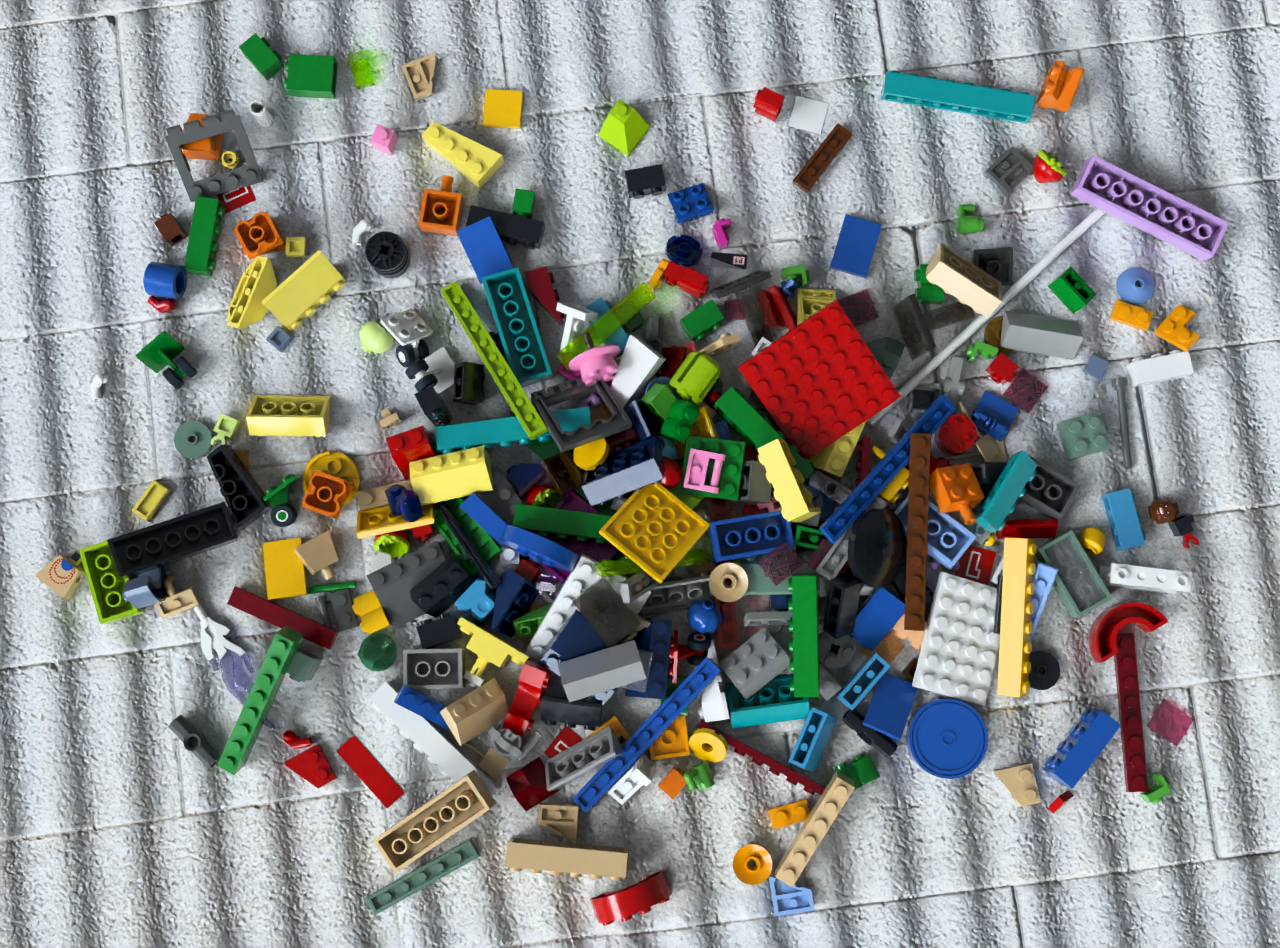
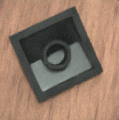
(996, 262)

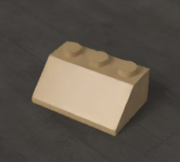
(476, 711)

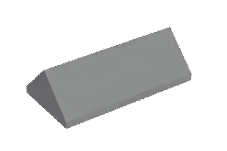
(1040, 335)
(680, 594)
(601, 671)
(582, 758)

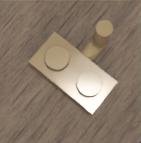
(176, 600)

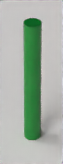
(331, 587)

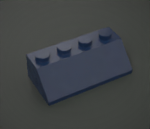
(655, 639)

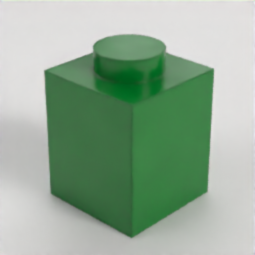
(523, 203)

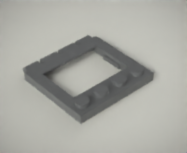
(219, 183)
(583, 434)

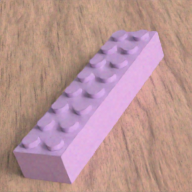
(1149, 208)

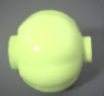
(375, 337)

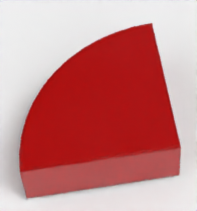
(1060, 801)

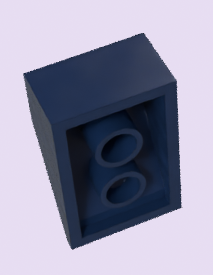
(512, 601)

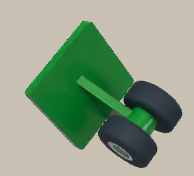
(162, 352)
(282, 512)

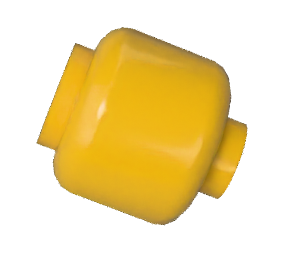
(1092, 541)

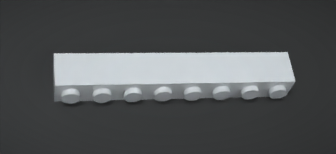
(428, 738)

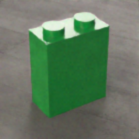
(311, 76)

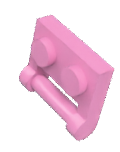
(697, 470)

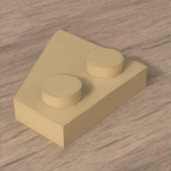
(421, 75)
(722, 345)
(1021, 783)
(560, 819)

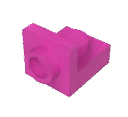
(721, 236)

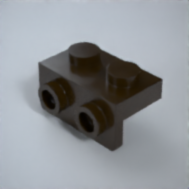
(563, 472)

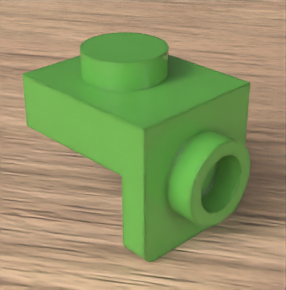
(1157, 792)

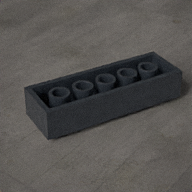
(172, 540)

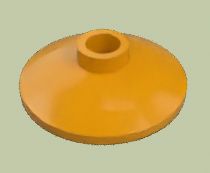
(762, 868)

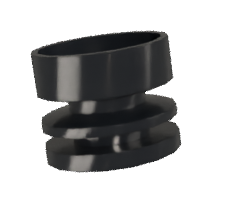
(387, 265)

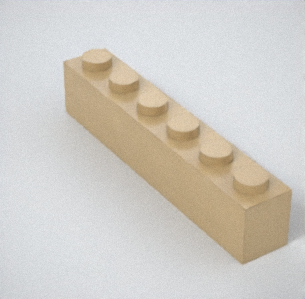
(814, 828)

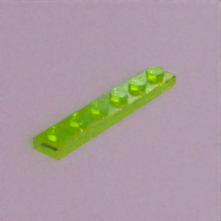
(608, 323)
(626, 565)

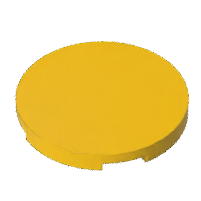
(336, 465)

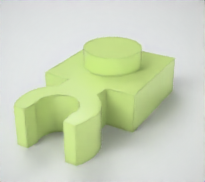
(225, 428)

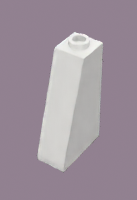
(635, 370)

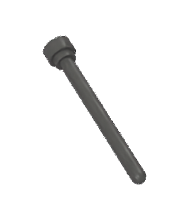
(1120, 386)

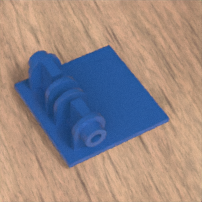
(690, 203)
(994, 415)

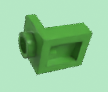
(795, 272)
(984, 350)

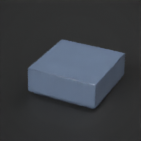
(279, 339)
(1096, 367)

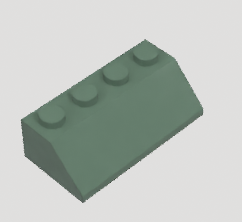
(761, 585)

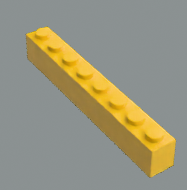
(1016, 617)

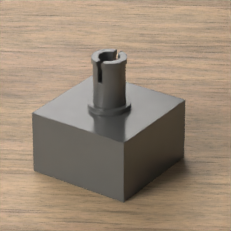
(754, 485)

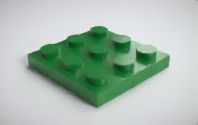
(731, 468)

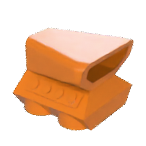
(1060, 87)
(203, 149)
(259, 235)
(326, 494)

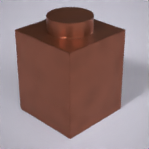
(170, 229)

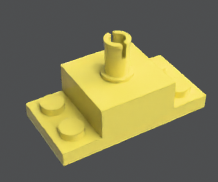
(812, 301)
(489, 648)

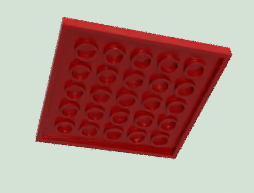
(819, 380)

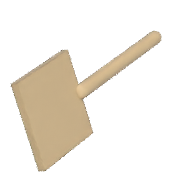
(985, 444)
(1001, 457)
(491, 761)

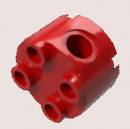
(955, 435)

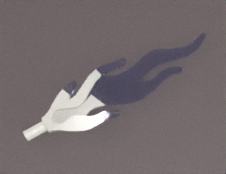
(229, 654)

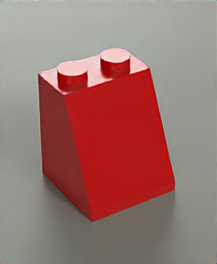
(410, 447)

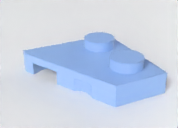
(790, 899)

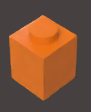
(673, 782)

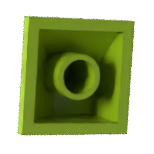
(623, 128)

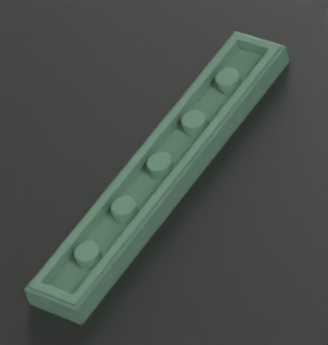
(422, 876)

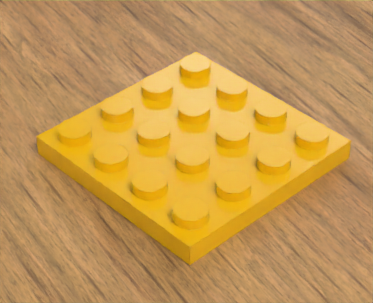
(654, 530)

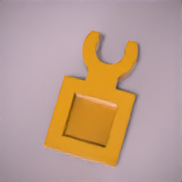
(657, 278)

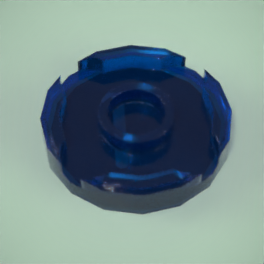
(683, 250)

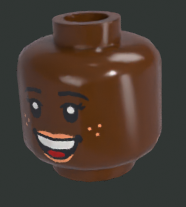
(1163, 510)

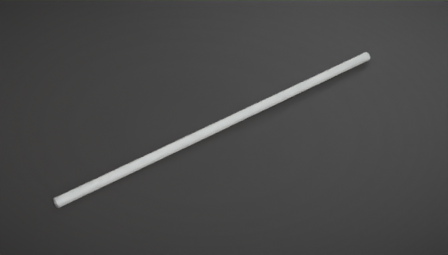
(981, 320)

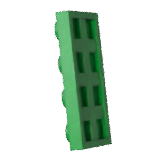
(482, 540)

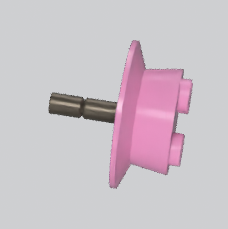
(596, 362)

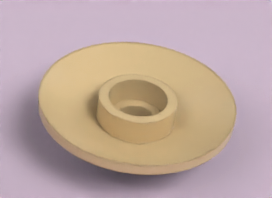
(736, 589)

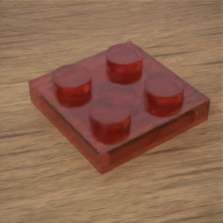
(772, 314)

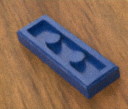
(484, 516)

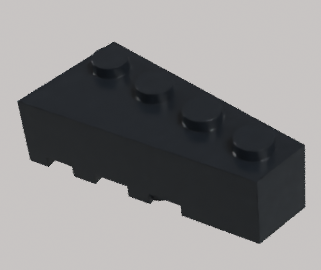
(238, 487)

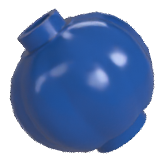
(704, 616)

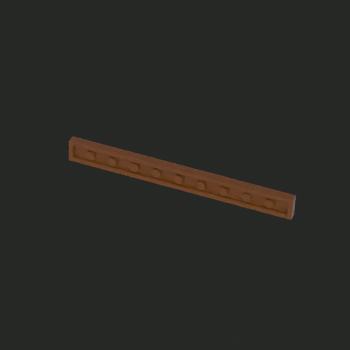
(917, 531)

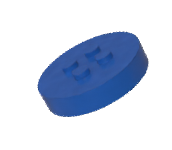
(539, 548)
(947, 738)

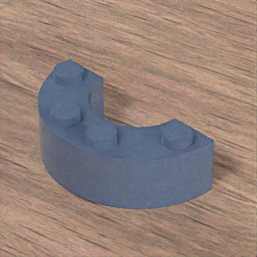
(146, 588)

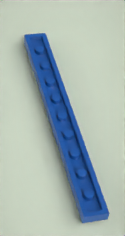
(884, 471)
(647, 734)

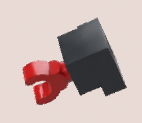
(1183, 527)

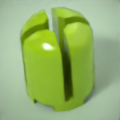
(695, 377)

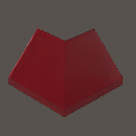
(529, 784)

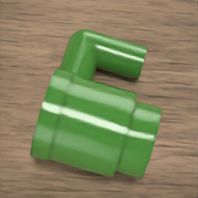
(968, 224)
(701, 775)

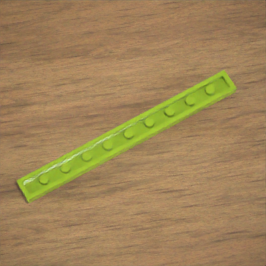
(494, 361)

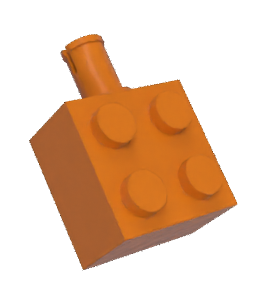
(441, 209)
(956, 490)

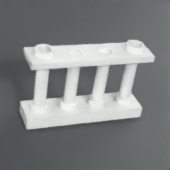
(1145, 578)

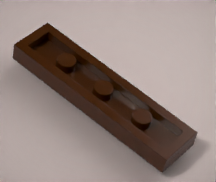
(822, 158)

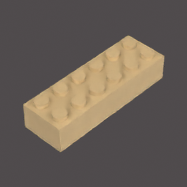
(434, 821)
(566, 857)

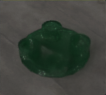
(378, 652)

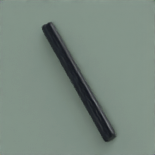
(467, 544)

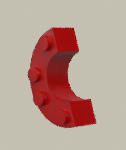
(1107, 625)
(533, 681)
(632, 899)

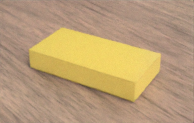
(151, 500)

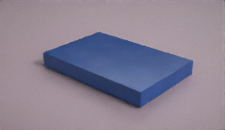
(855, 246)
(485, 248)
(877, 617)
(890, 706)

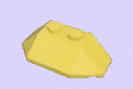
(253, 287)

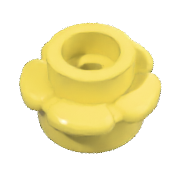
(230, 155)

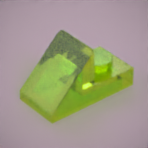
(361, 69)

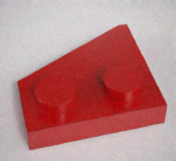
(312, 766)

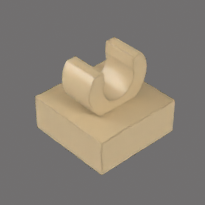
(390, 420)

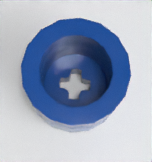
(165, 280)

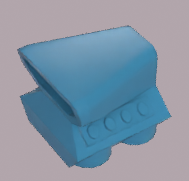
(478, 601)

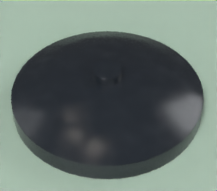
(877, 547)

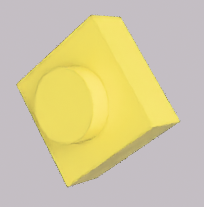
(296, 246)

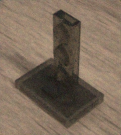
(748, 302)
(917, 325)
(606, 612)

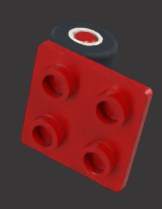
(695, 651)

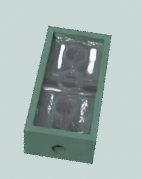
(1077, 578)

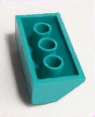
(1006, 491)
(768, 705)

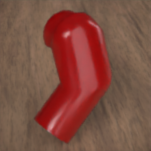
(162, 306)
(714, 396)
(295, 741)

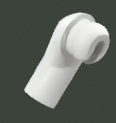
(359, 229)
(96, 384)

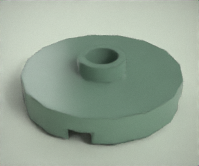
(202, 442)

